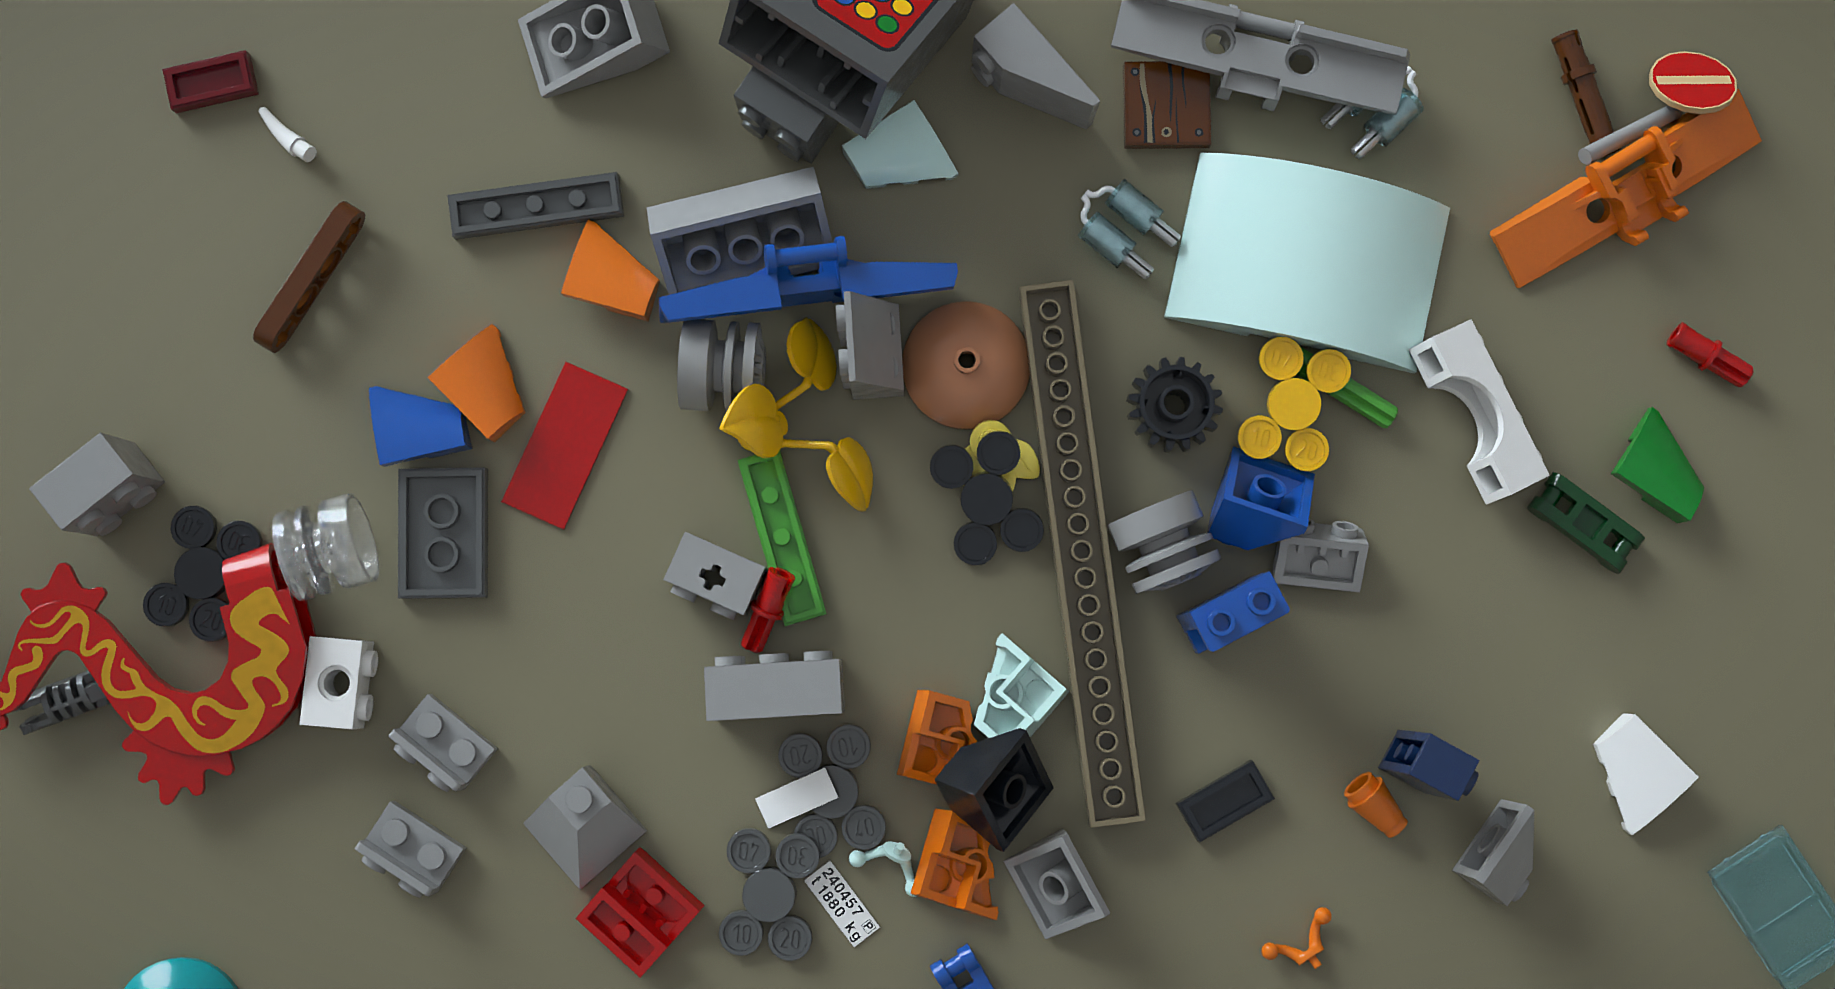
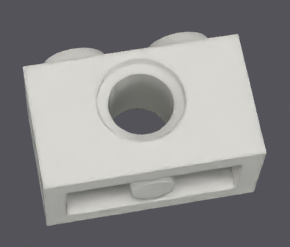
(320, 701)

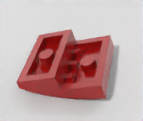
(640, 912)

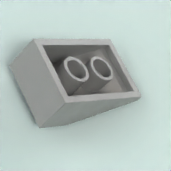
(590, 41)
(1029, 70)

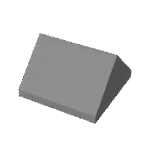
(1056, 885)

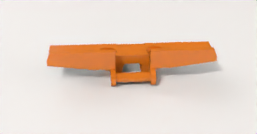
(1559, 225)

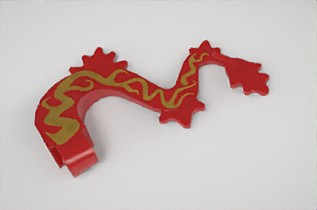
(173, 726)

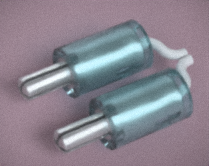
(1381, 126)
(1135, 210)

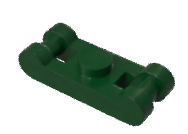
(1586, 522)

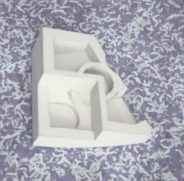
(1640, 771)

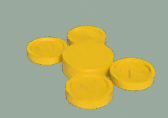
(1294, 403)

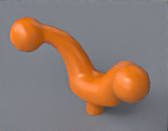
(1271, 950)

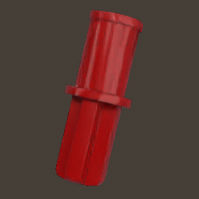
(1710, 355)
(767, 608)

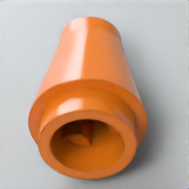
(1375, 803)

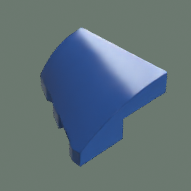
(415, 427)

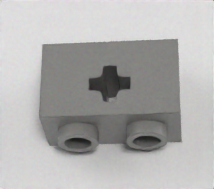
(697, 556)

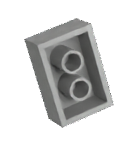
(774, 686)

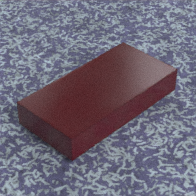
(210, 81)

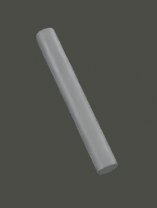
(1627, 134)

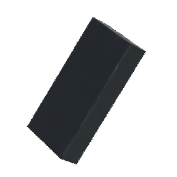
(1225, 801)

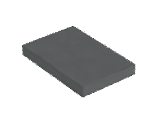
(442, 533)

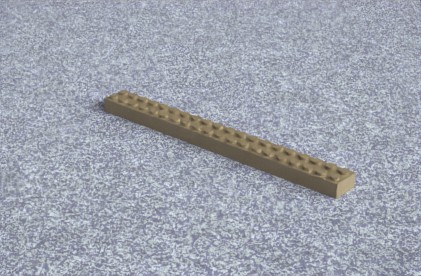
(1081, 554)

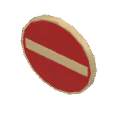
(1692, 82)

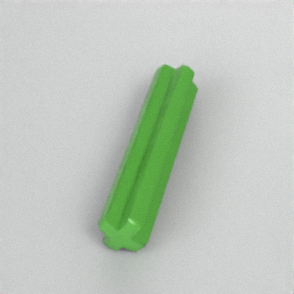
(1359, 399)

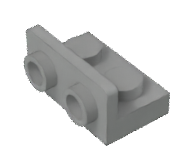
(1323, 557)
(442, 744)
(410, 850)

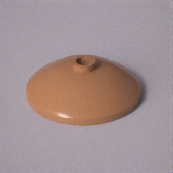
(957, 394)

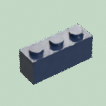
(1430, 765)

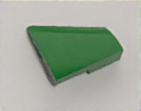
(1660, 469)

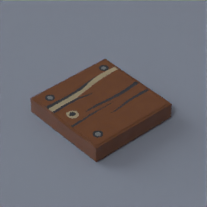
(1165, 106)

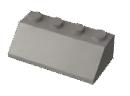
(726, 230)

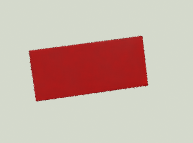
(564, 445)

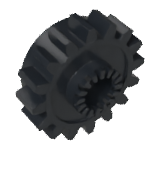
(1191, 388)

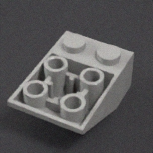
(873, 344)

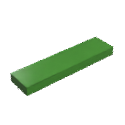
(782, 534)

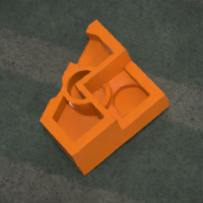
(609, 276)
(481, 384)
(934, 735)
(955, 867)

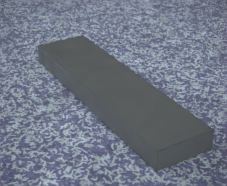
(535, 205)

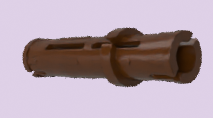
(1582, 85)

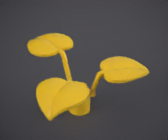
(760, 426)

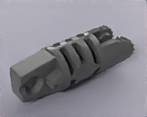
(63, 701)

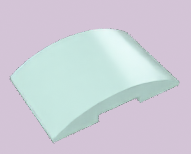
(1308, 257)

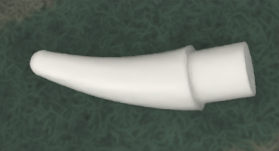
(288, 139)

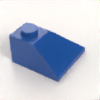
(1260, 502)

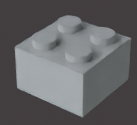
(98, 486)

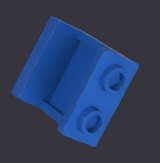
(1233, 613)

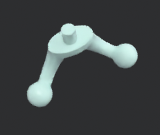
(892, 850)

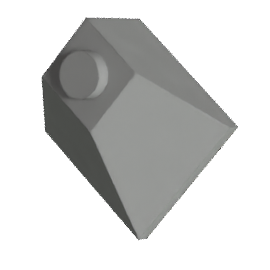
(584, 826)
(1501, 853)

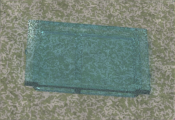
(1779, 907)

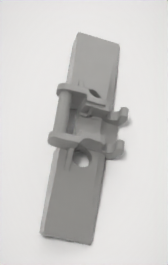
(1342, 71)

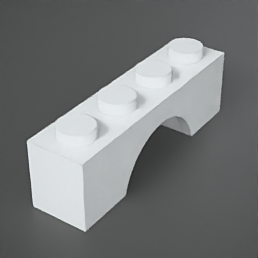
(1504, 451)

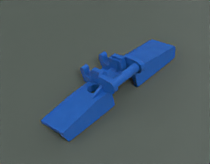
(777, 288)

